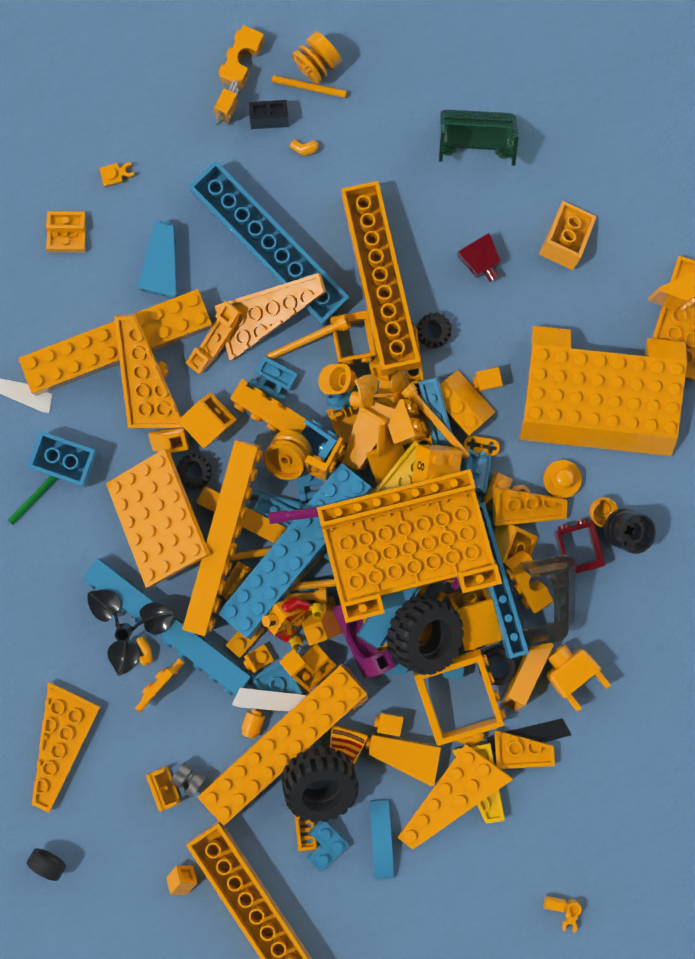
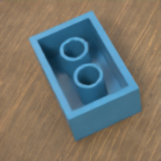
(63, 459)

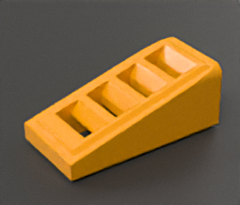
(309, 845)

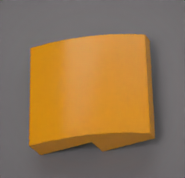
(66, 231)
(382, 465)

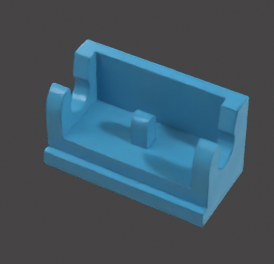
(480, 469)

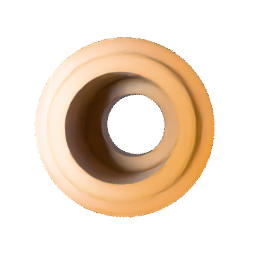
(252, 723)

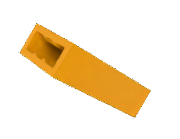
(364, 435)
(525, 677)
(408, 756)

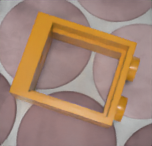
(356, 317)

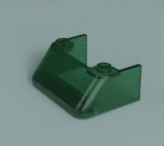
(478, 131)

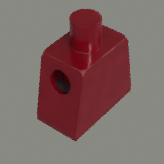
(481, 257)

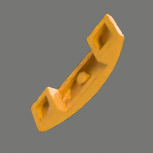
(215, 339)

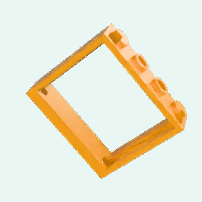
(473, 729)

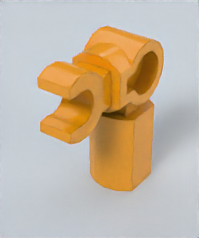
(571, 907)

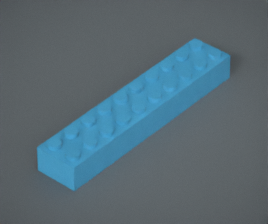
(264, 237)
(288, 557)

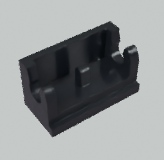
(268, 114)

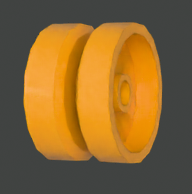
(287, 455)

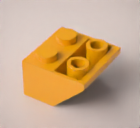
(207, 420)
(406, 423)

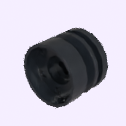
(629, 530)

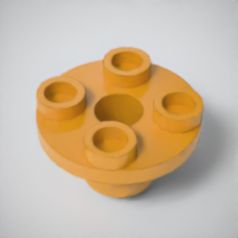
(562, 479)

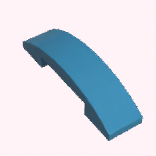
(381, 839)

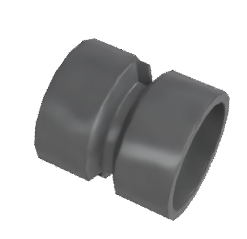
(188, 779)

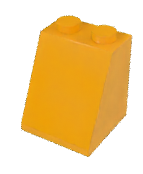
(477, 616)

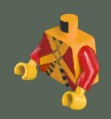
(287, 617)

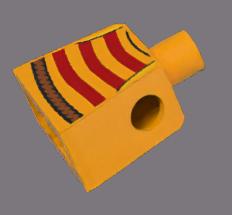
(348, 741)

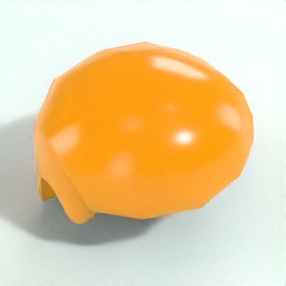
(601, 509)

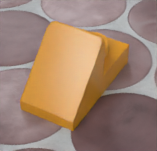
(498, 480)

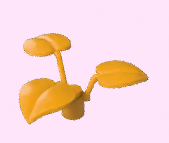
(367, 387)

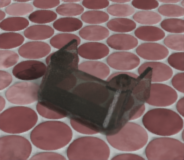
(562, 576)

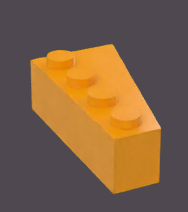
(266, 409)

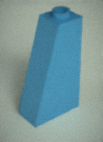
(160, 264)

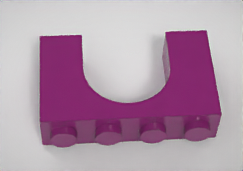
(369, 659)

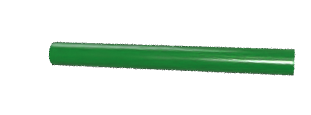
(32, 499)

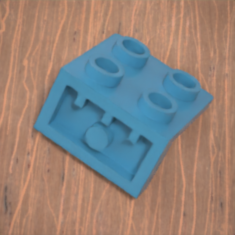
(326, 447)

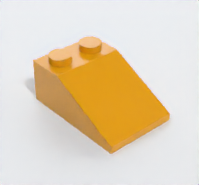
(567, 235)

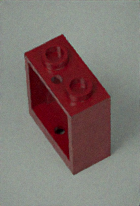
(599, 562)

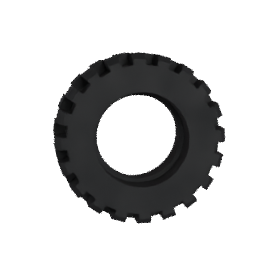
(442, 644)
(323, 802)

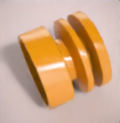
(320, 54)

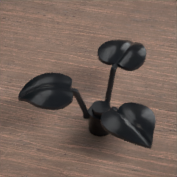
(120, 653)

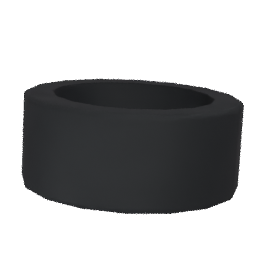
(511, 666)
(46, 864)

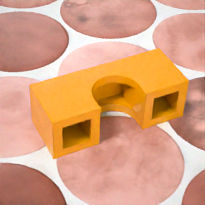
(246, 42)
(534, 595)

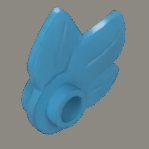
(339, 401)

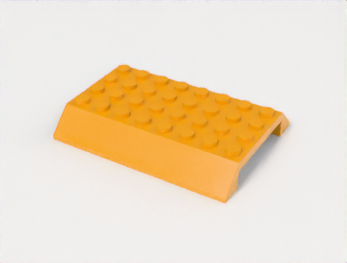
(604, 396)
(407, 542)

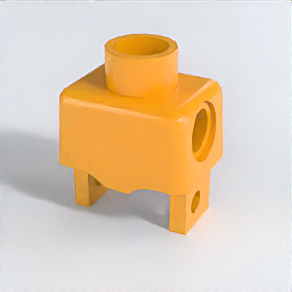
(571, 671)

